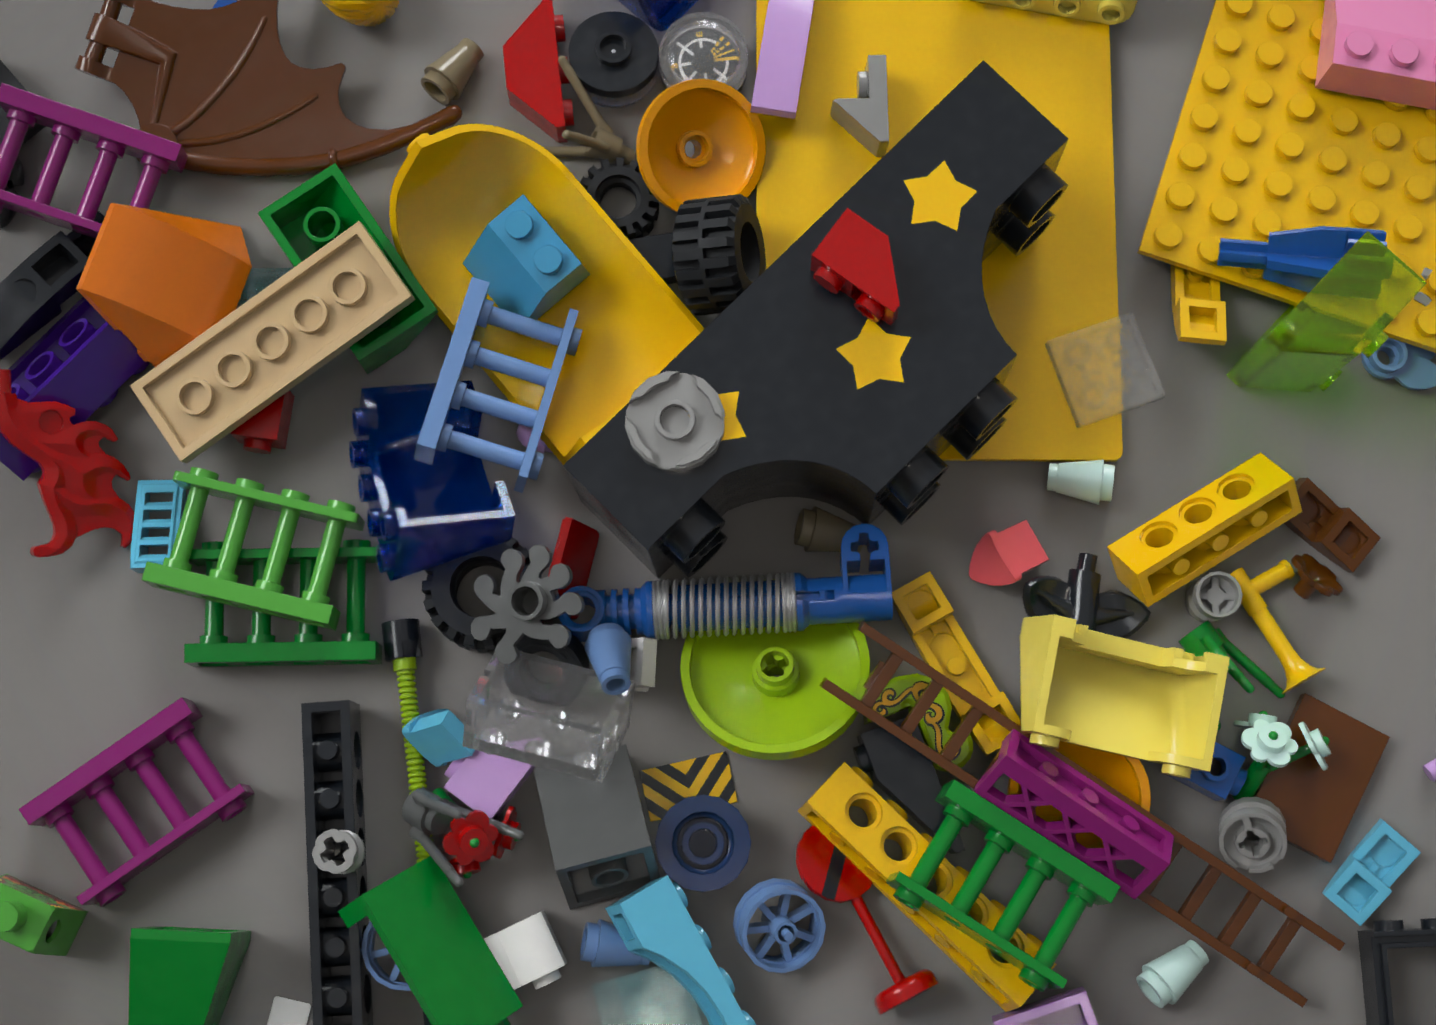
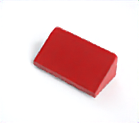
(577, 549)

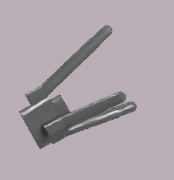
(433, 815)

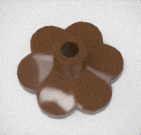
(1314, 577)

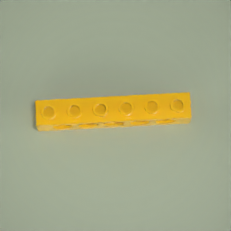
(864, 847)

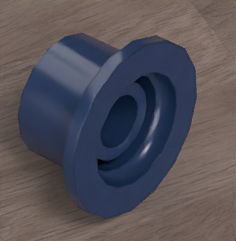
(703, 843)

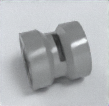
(1223, 596)

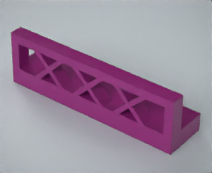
(1092, 808)

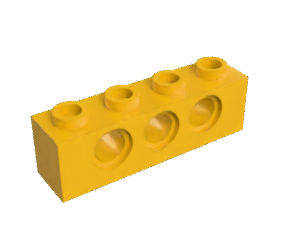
(1204, 529)

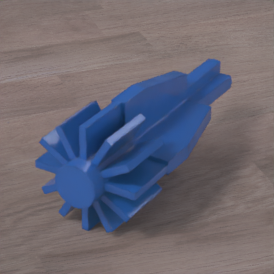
(1294, 256)

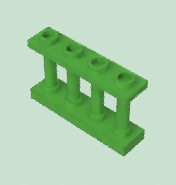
(267, 594)

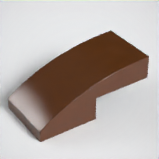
(1331, 529)

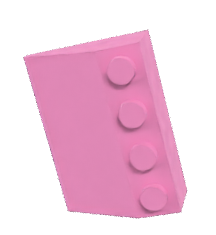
(1380, 50)

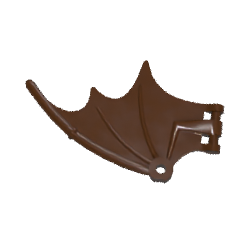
(232, 93)

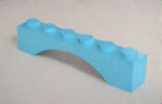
(660, 929)

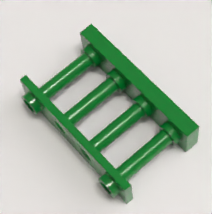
(308, 645)
(1043, 862)

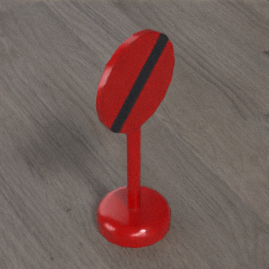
(838, 880)

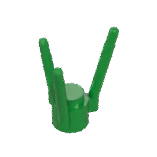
(1208, 639)

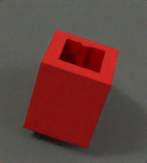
(860, 264)

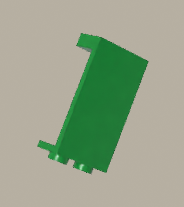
(436, 947)

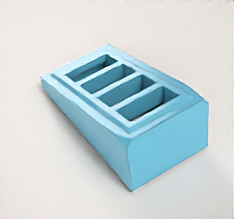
(142, 523)

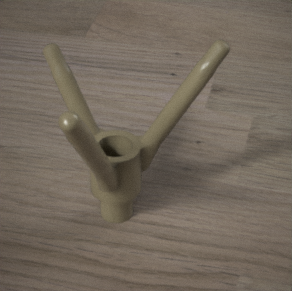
(601, 142)

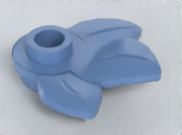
(1406, 365)

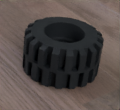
(716, 251)
(442, 601)

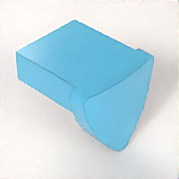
(437, 736)

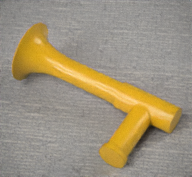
(1295, 668)

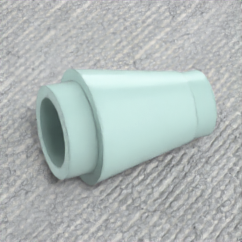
(1082, 480)
(1172, 973)

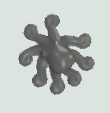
(526, 602)

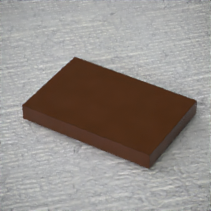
(1317, 801)

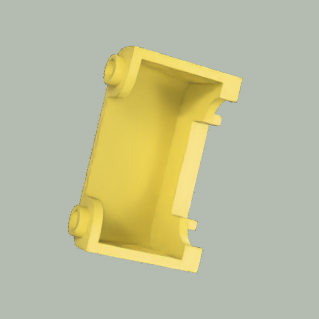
(1119, 695)

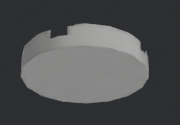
(675, 439)

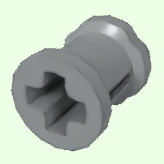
(324, 847)

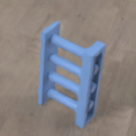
(453, 393)

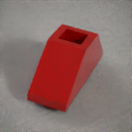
(534, 73)

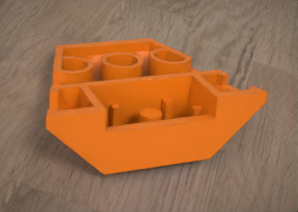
(163, 276)

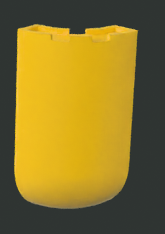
(626, 310)

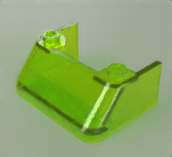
(1331, 322)

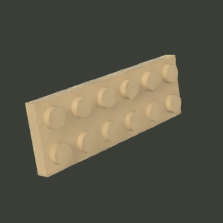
(272, 342)

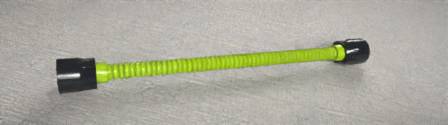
(402, 647)

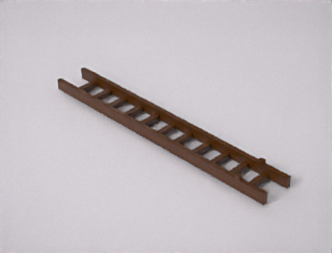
(881, 676)

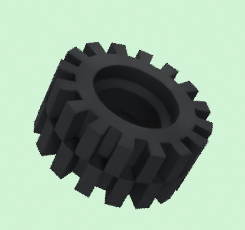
(628, 177)

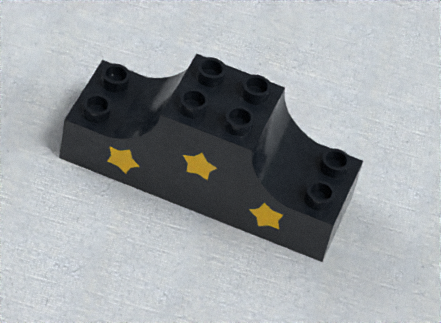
(819, 391)

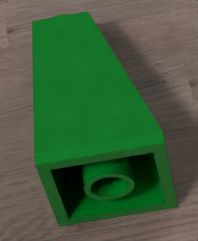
(183, 973)

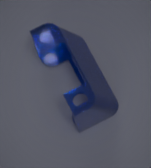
(417, 508)

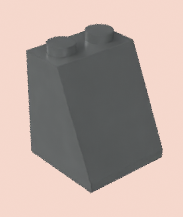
(597, 833)

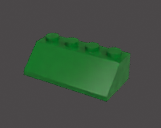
(318, 214)

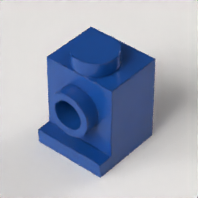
(1229, 780)

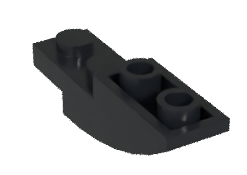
(40, 285)

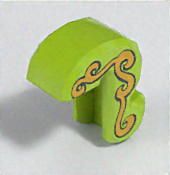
(903, 693)

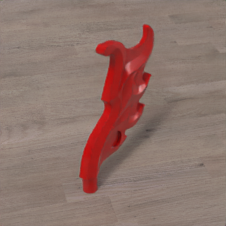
(73, 466)

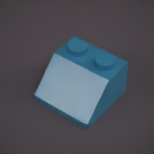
(524, 261)

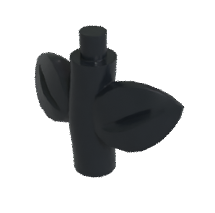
(1081, 600)

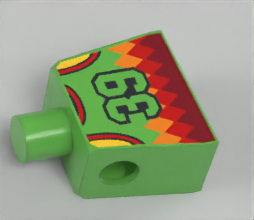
(30, 912)

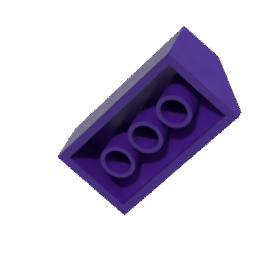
(75, 364)

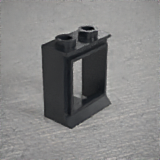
(1374, 962)

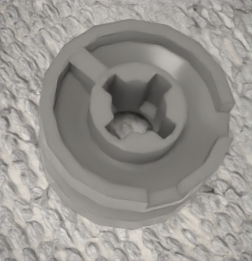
(1265, 821)

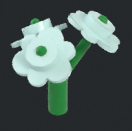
(1274, 749)

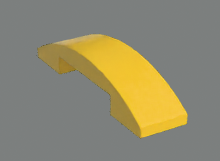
(1197, 308)
(946, 649)

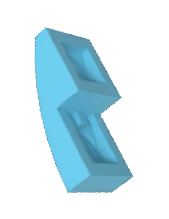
(1369, 872)

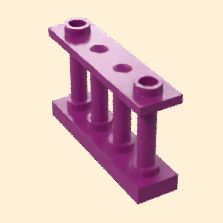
(68, 127)
(96, 782)

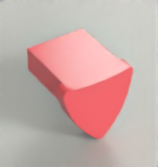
(1006, 555)

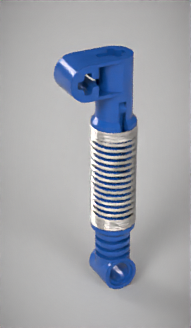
(785, 602)

